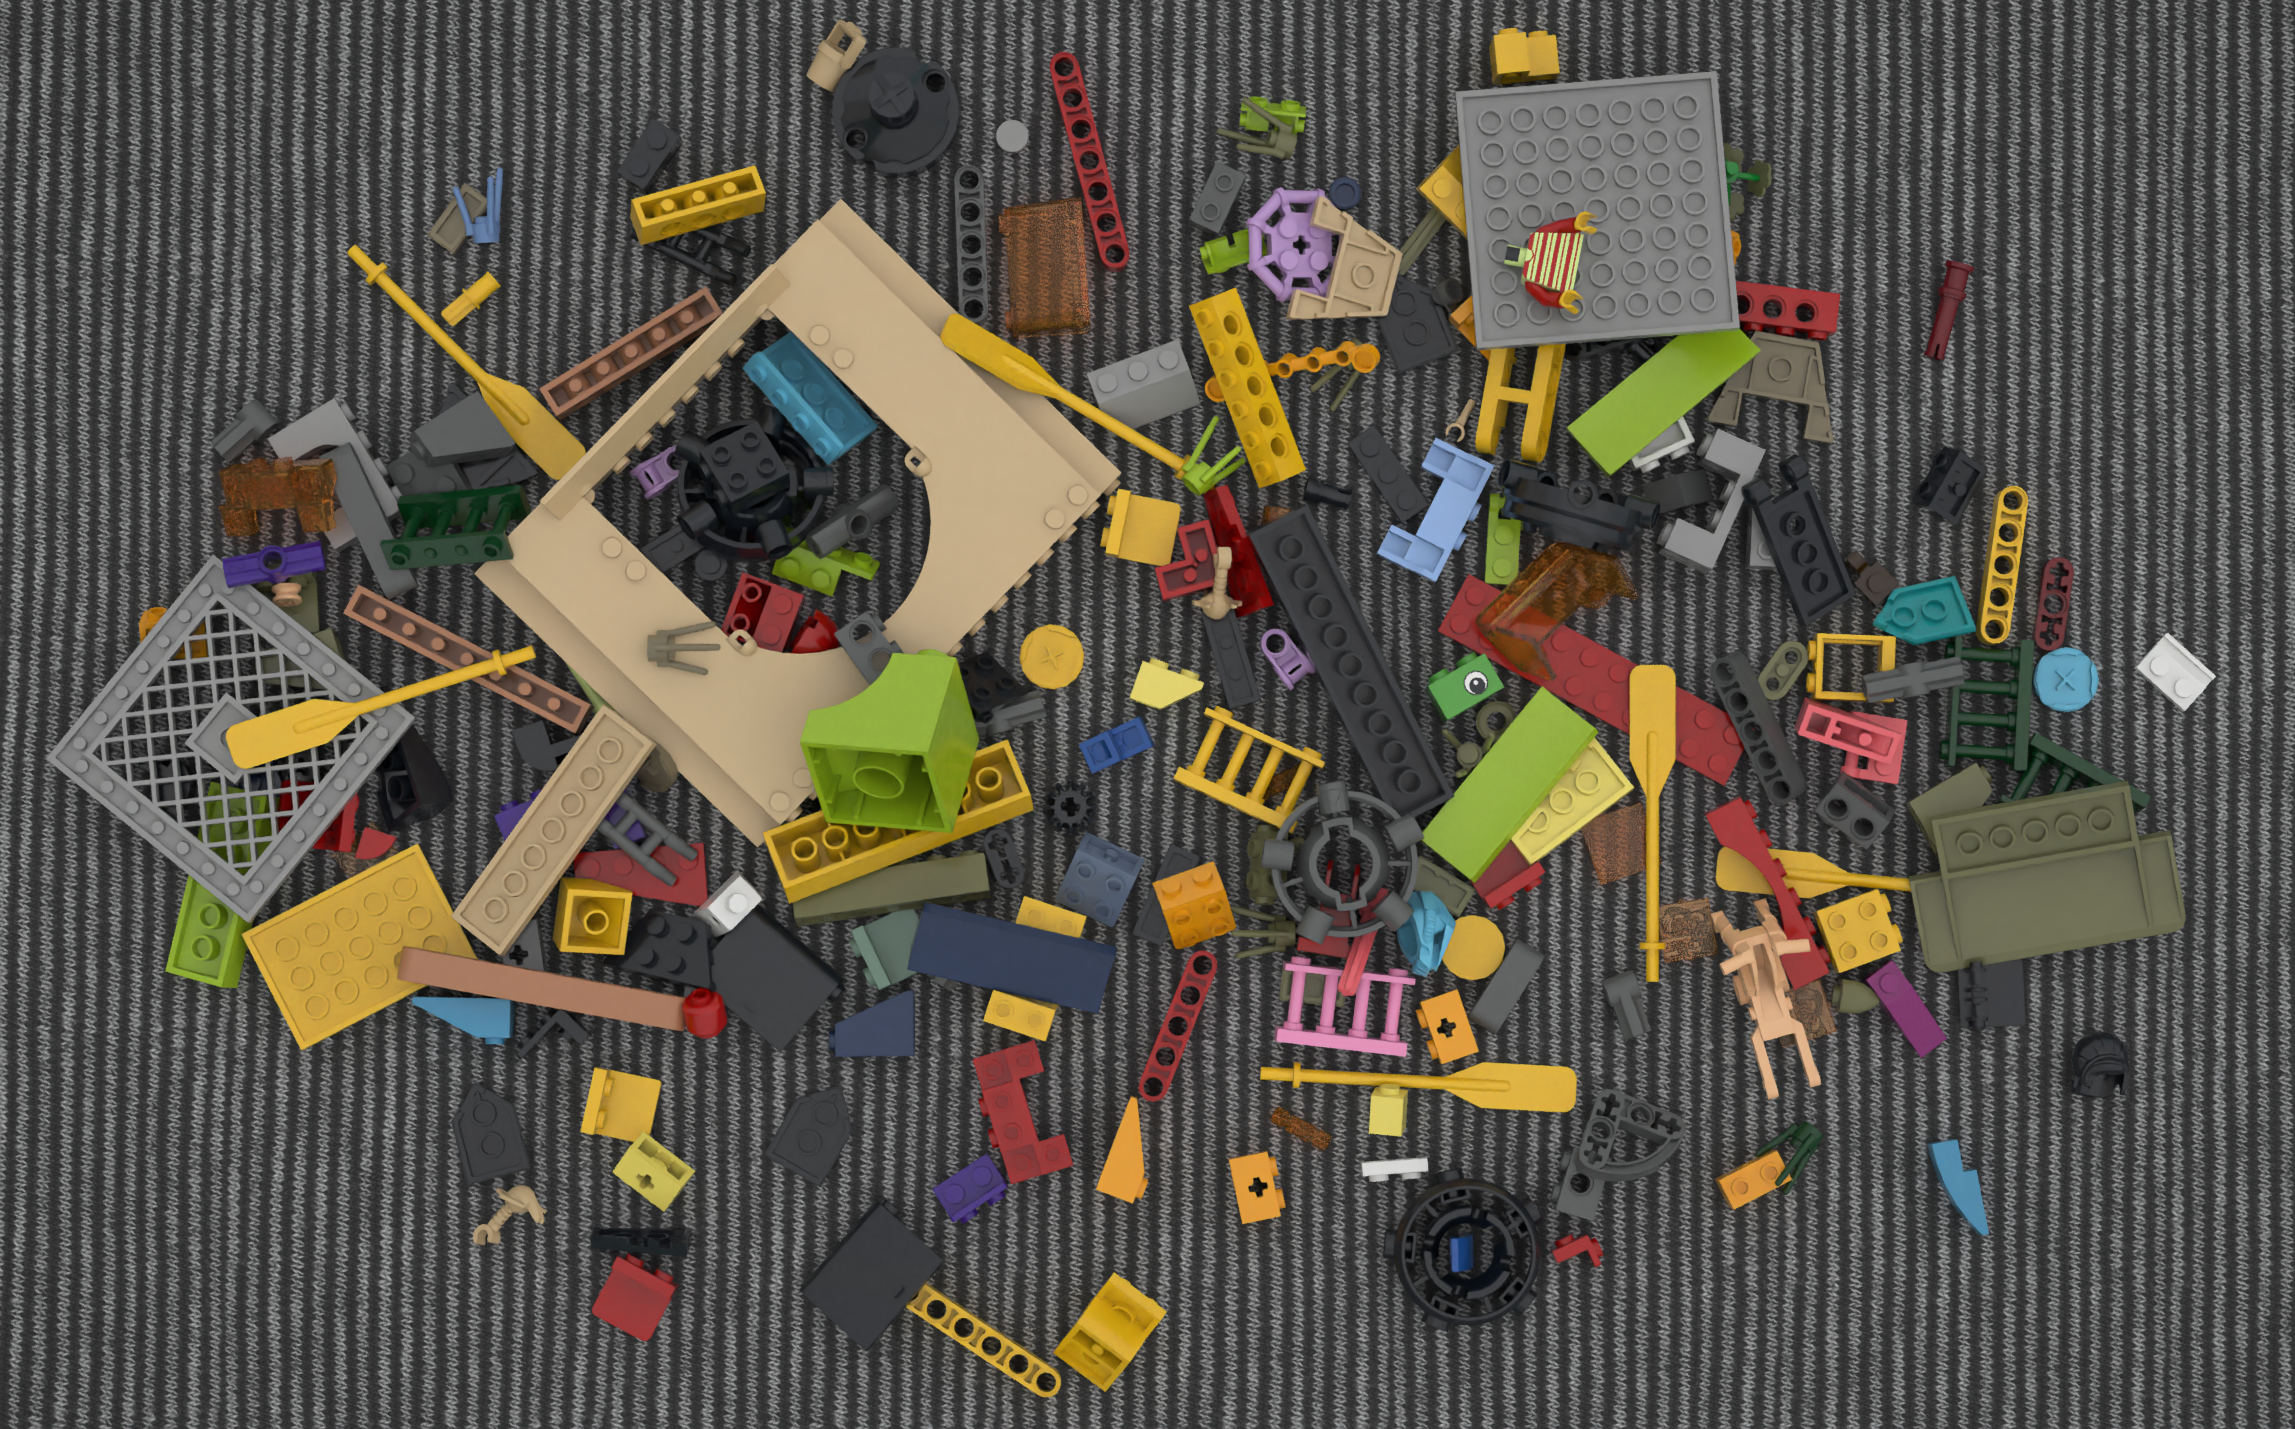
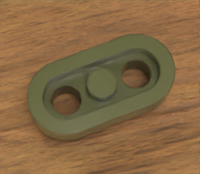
(1781, 671)

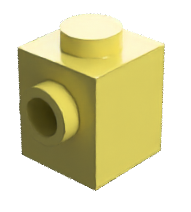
(1388, 1110)

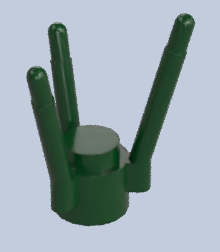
(1804, 1141)

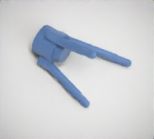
(486, 227)

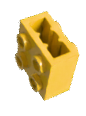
(1858, 930)

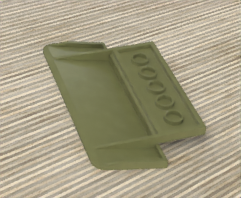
(2044, 879)

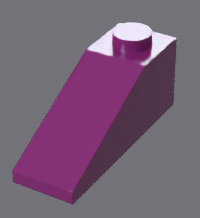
(1905, 1008)

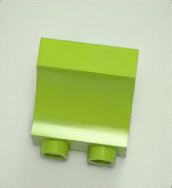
(896, 748)

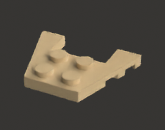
(1360, 275)

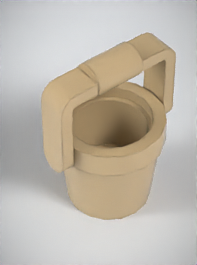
(832, 61)

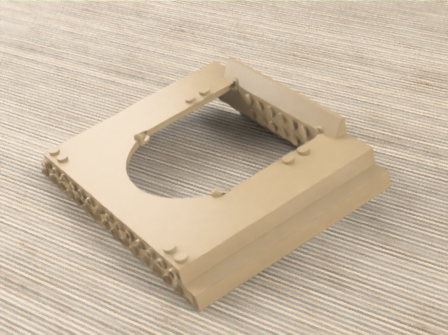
(999, 486)

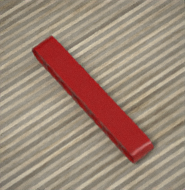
(1089, 146)

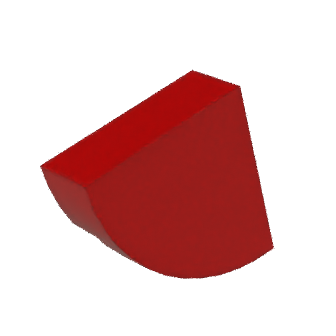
(374, 844)

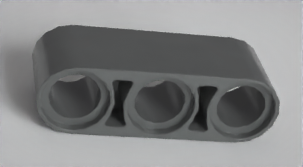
(1506, 986)

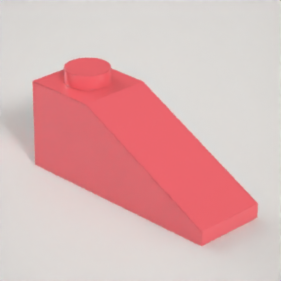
(1846, 731)

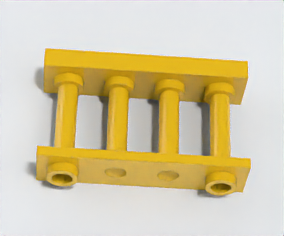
(1223, 788)

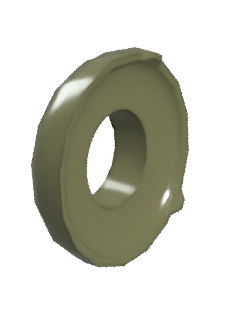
(1494, 706)

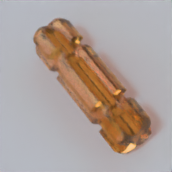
(1281, 781)
(1300, 1128)

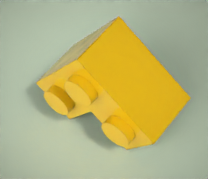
(1522, 58)

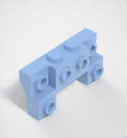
(1450, 509)

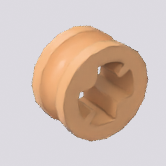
(286, 594)

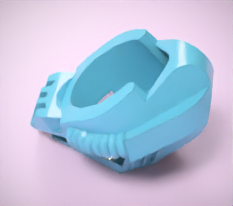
(1425, 932)

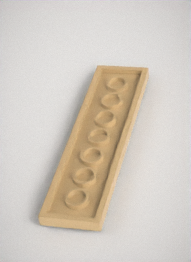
(553, 830)

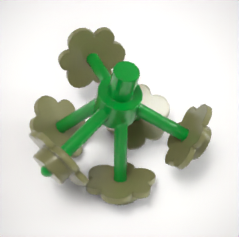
(1758, 177)

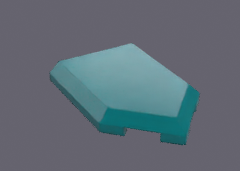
(1926, 612)

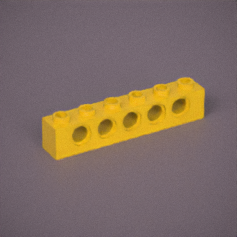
(1247, 388)

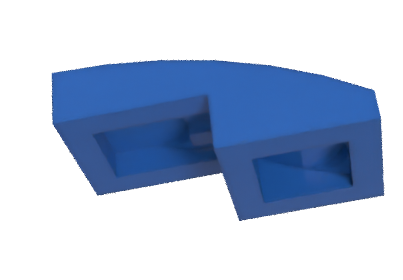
(1116, 744)
(1461, 1252)

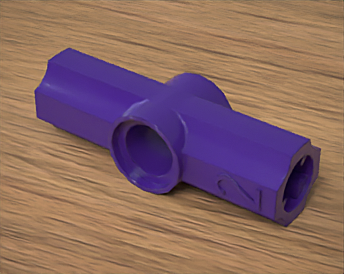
(295, 561)

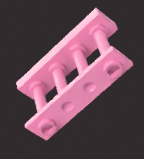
(1357, 1038)

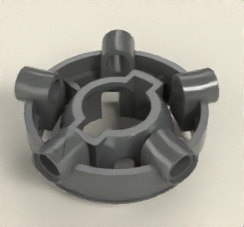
(1390, 910)

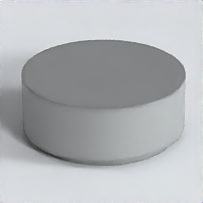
(1012, 136)

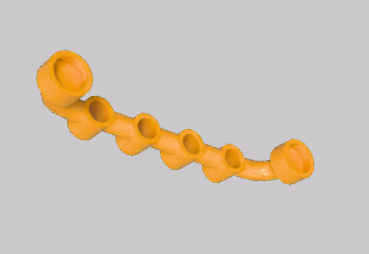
(1363, 358)

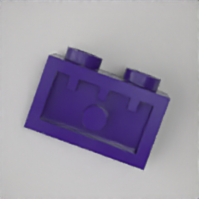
(970, 1189)

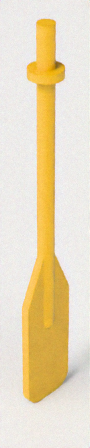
(1027, 375)
(516, 408)
(320, 720)
(1652, 759)
(1805, 872)
(1482, 1085)

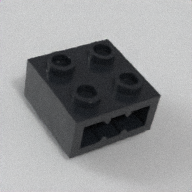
(743, 468)

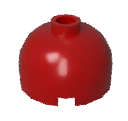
(816, 635)

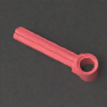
(1359, 952)

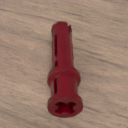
(1951, 294)

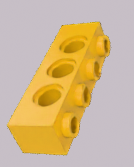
(697, 205)

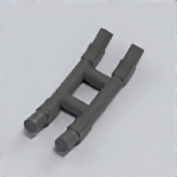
(659, 834)

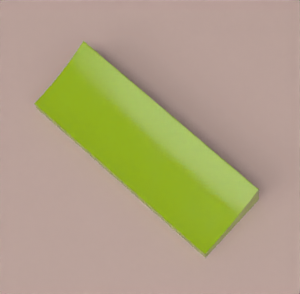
(1659, 395)
(1508, 784)
(208, 932)

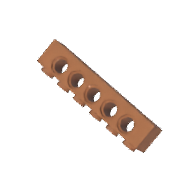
(631, 354)

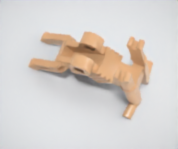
(1762, 984)

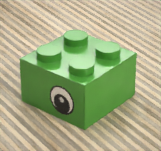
(1463, 687)

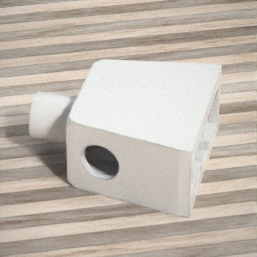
(729, 904)

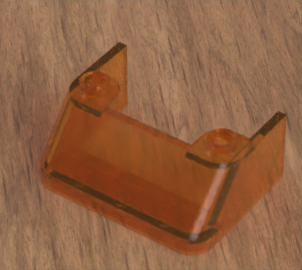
(1546, 597)

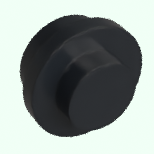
(710, 565)

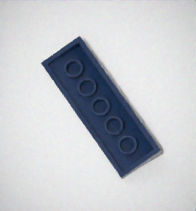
(1011, 957)

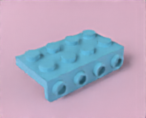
(810, 397)

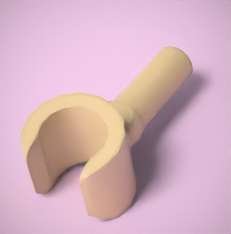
(1462, 419)

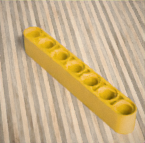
(981, 1331)

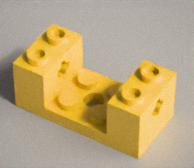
(1023, 1013)

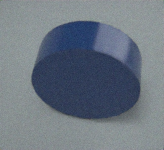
(1344, 193)

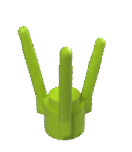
(1202, 477)

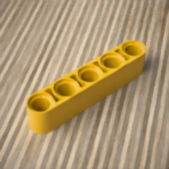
(2011, 552)

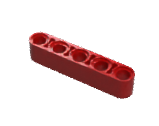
(1165, 1037)

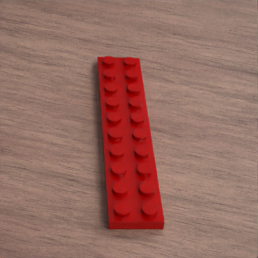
(1600, 685)

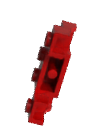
(1011, 1117)

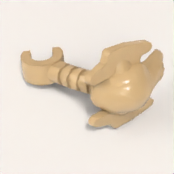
(1217, 603)
(517, 1200)

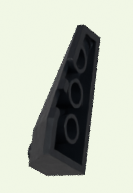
(411, 782)

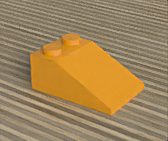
(1125, 1164)

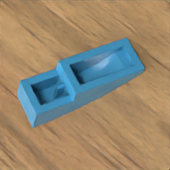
(1959, 1185)

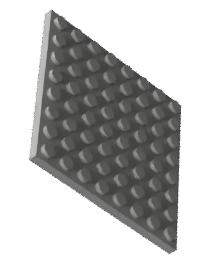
(1635, 157)

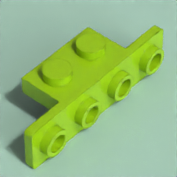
(823, 574)

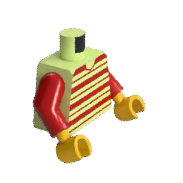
(1552, 261)

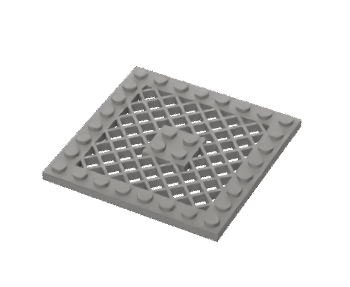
(196, 604)

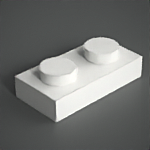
(1409, 1168)

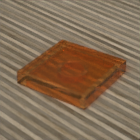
(1617, 843)

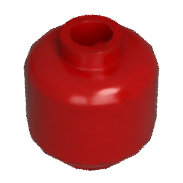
(704, 1013)

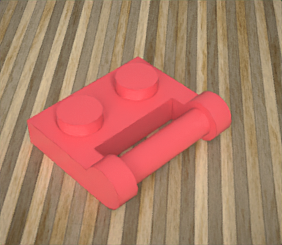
(1877, 770)

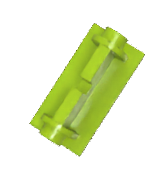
(1286, 112)
(1220, 256)

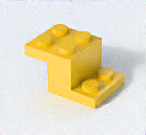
(1109, 1332)

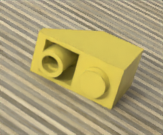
(1161, 687)

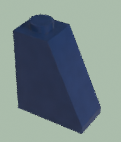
(878, 1031)

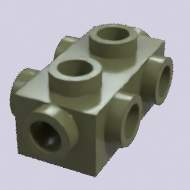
(1259, 879)

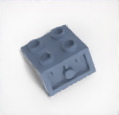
(1099, 879)

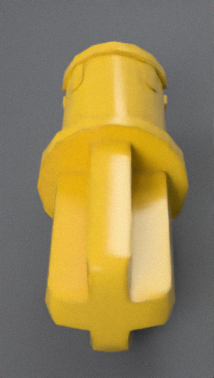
(470, 299)

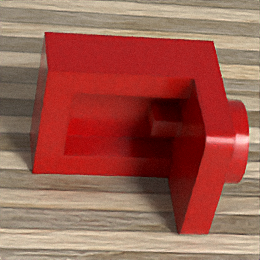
(1569, 1246)

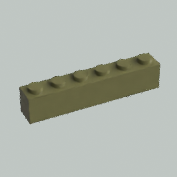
(900, 889)

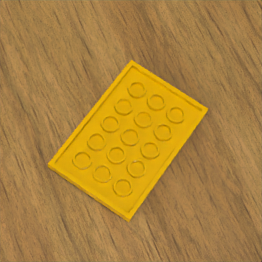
(343, 948)

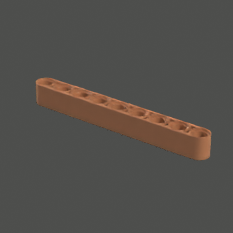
(541, 988)

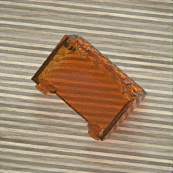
(1046, 268)

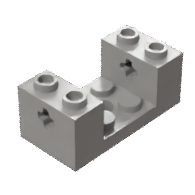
(1734, 460)

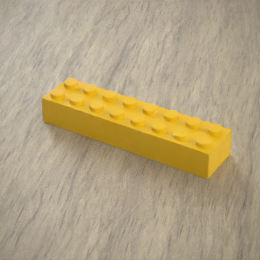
(822, 854)

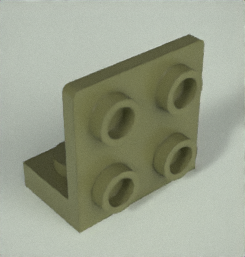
(308, 611)

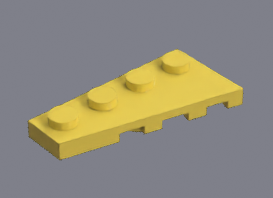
(1577, 799)

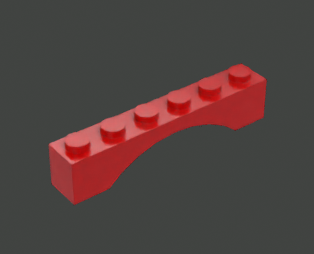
(1736, 830)

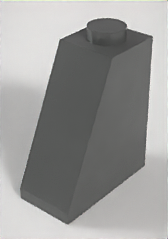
(462, 435)

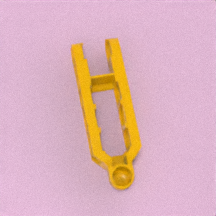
(1539, 400)

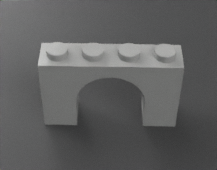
(331, 428)

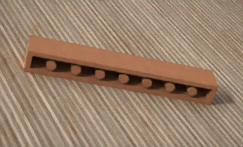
(459, 653)

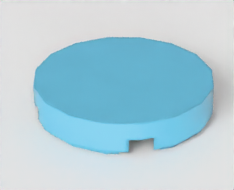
(2065, 679)

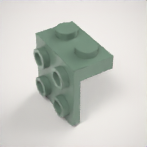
(886, 947)

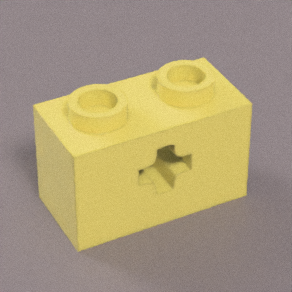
(653, 1171)

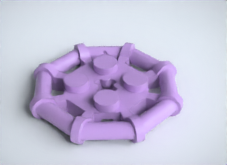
(1280, 244)

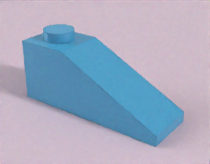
(477, 1016)

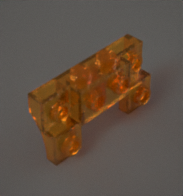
(278, 485)

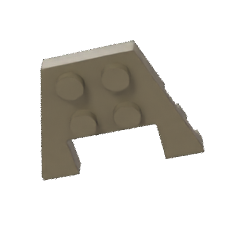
(1782, 371)

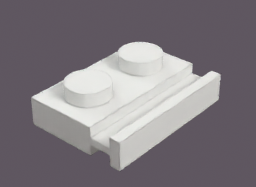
(2174, 672)

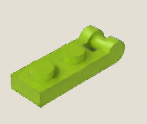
(1501, 545)

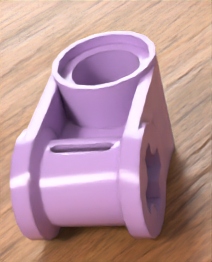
(659, 471)
(1286, 659)

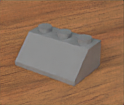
(1145, 386)

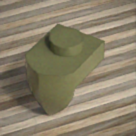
(1852, 997)

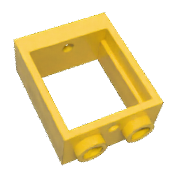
(1815, 650)

